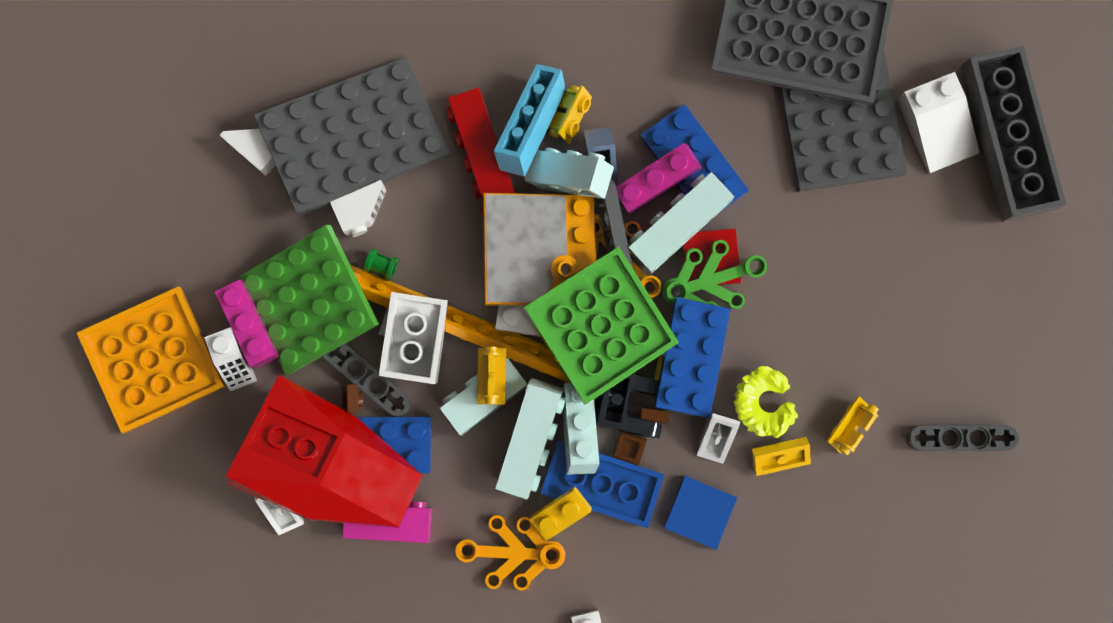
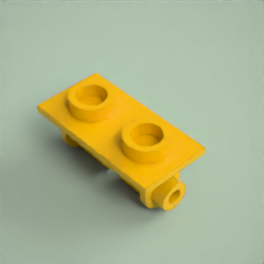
(576, 103)
(491, 376)
(845, 435)

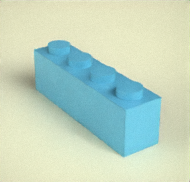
(530, 120)

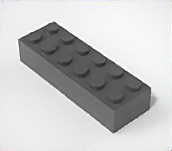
(1012, 134)

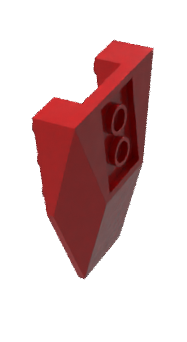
(321, 462)

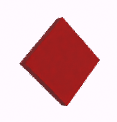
(703, 242)

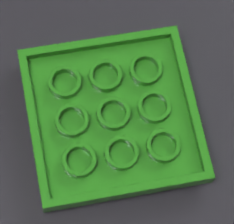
(309, 299)
(600, 325)

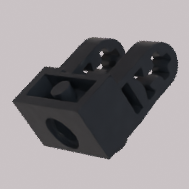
(612, 405)

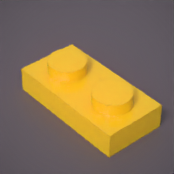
(781, 456)
(560, 513)

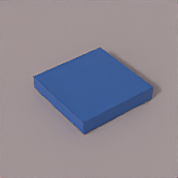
(700, 512)

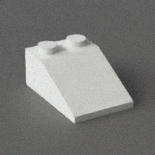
(939, 122)
(413, 338)

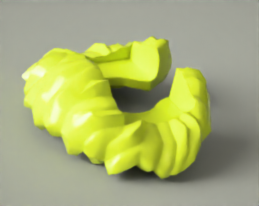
(748, 405)

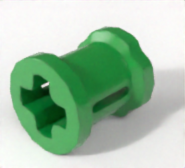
(381, 264)

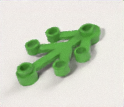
(708, 279)

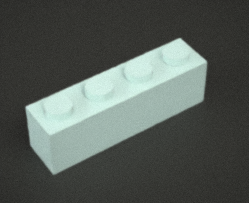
(681, 222)
(529, 439)

